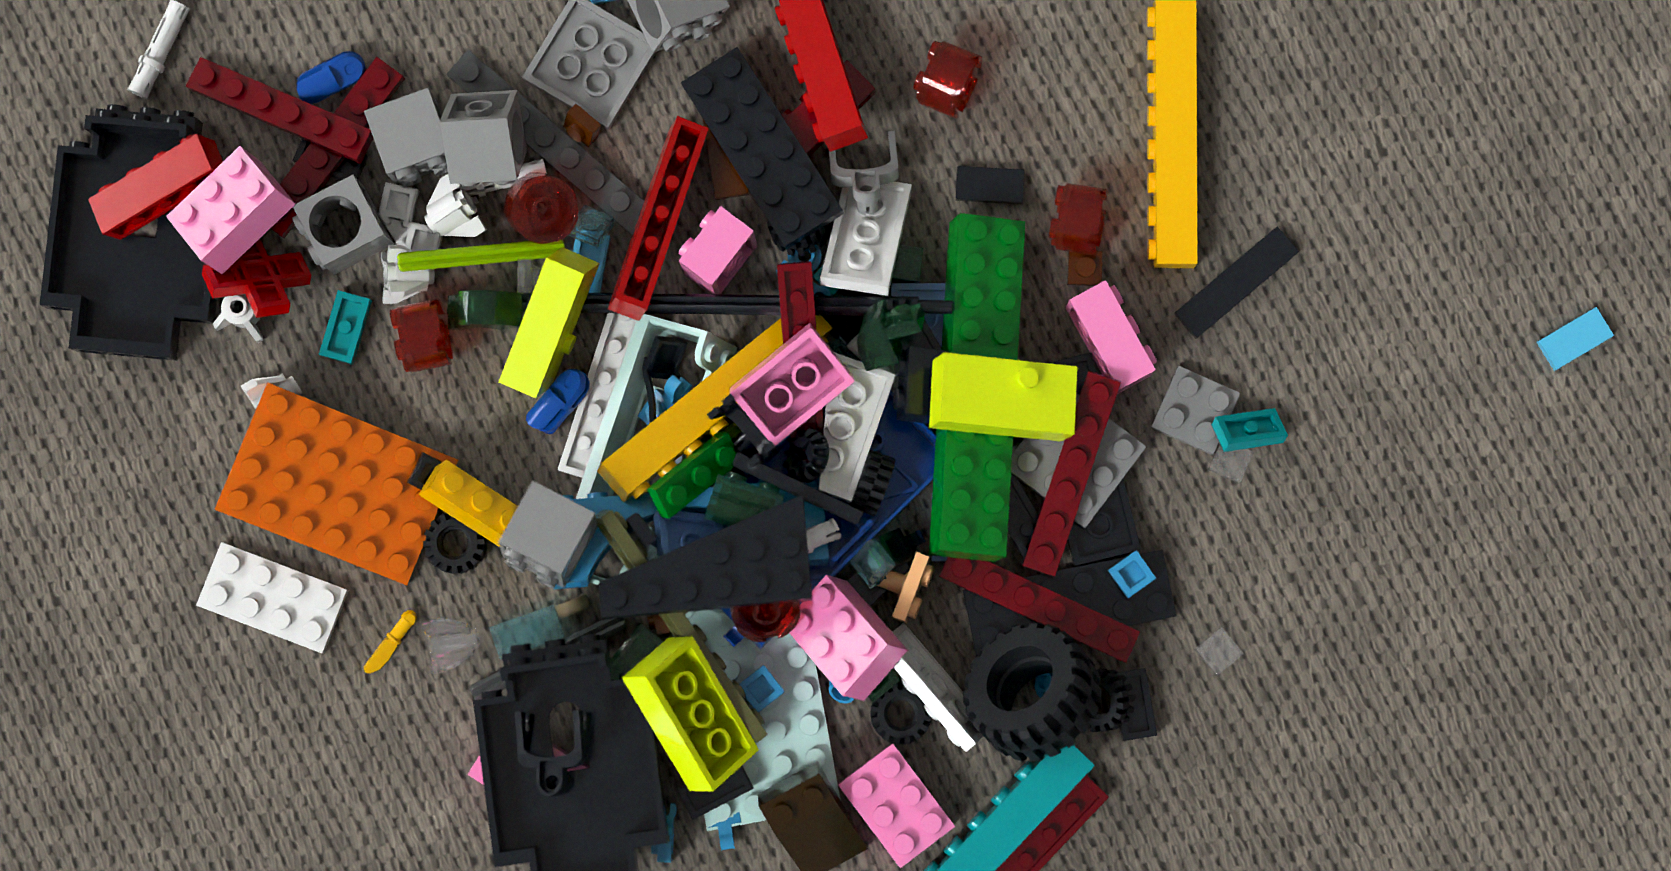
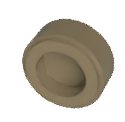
(572, 606)

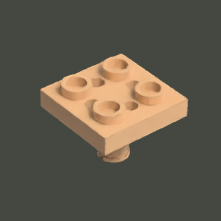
(908, 587)

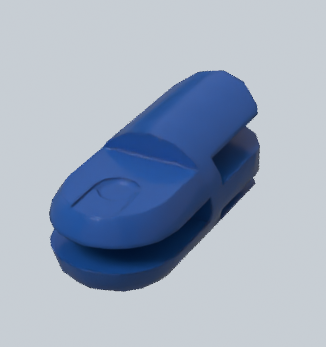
(330, 77)
(559, 401)

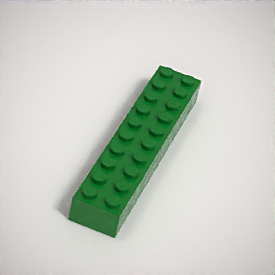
(971, 467)

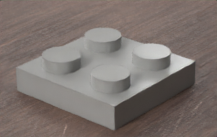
(1191, 408)

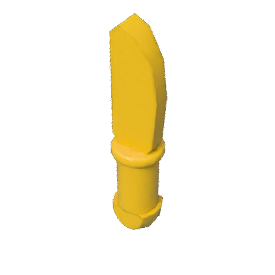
(389, 644)

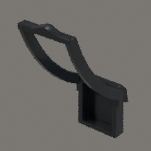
(662, 364)

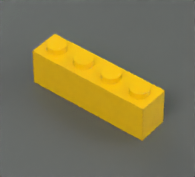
(468, 501)

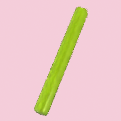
(475, 255)

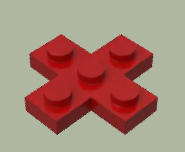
(260, 279)

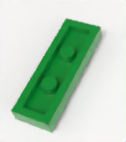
(693, 475)

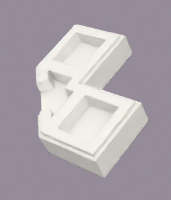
(397, 214)

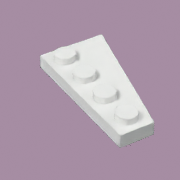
(851, 426)

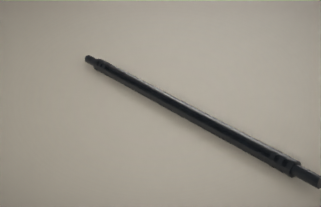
(758, 304)

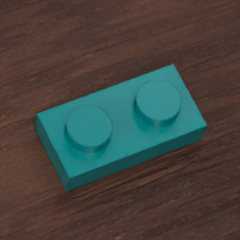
(345, 327)
(1249, 429)

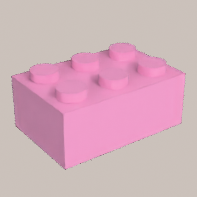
(230, 210)
(717, 251)
(1111, 335)
(791, 384)
(846, 638)
(896, 805)

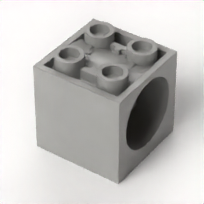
(674, 21)
(409, 137)
(483, 137)
(312, 213)
(547, 535)

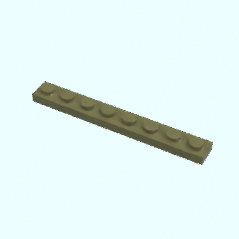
(633, 554)

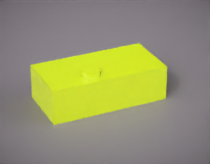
(549, 322)
(1003, 397)
(690, 713)

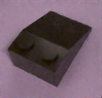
(811, 820)

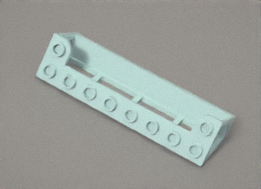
(630, 394)

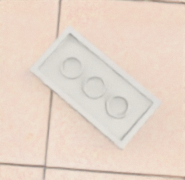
(866, 246)
(272, 597)
(938, 691)

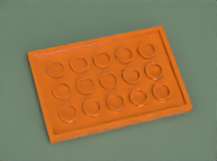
(330, 484)

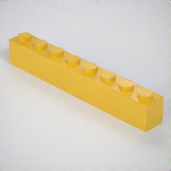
(1174, 133)
(686, 421)

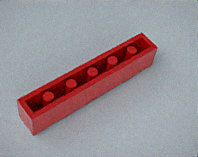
(822, 72)
(658, 218)

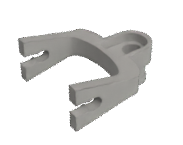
(866, 181)

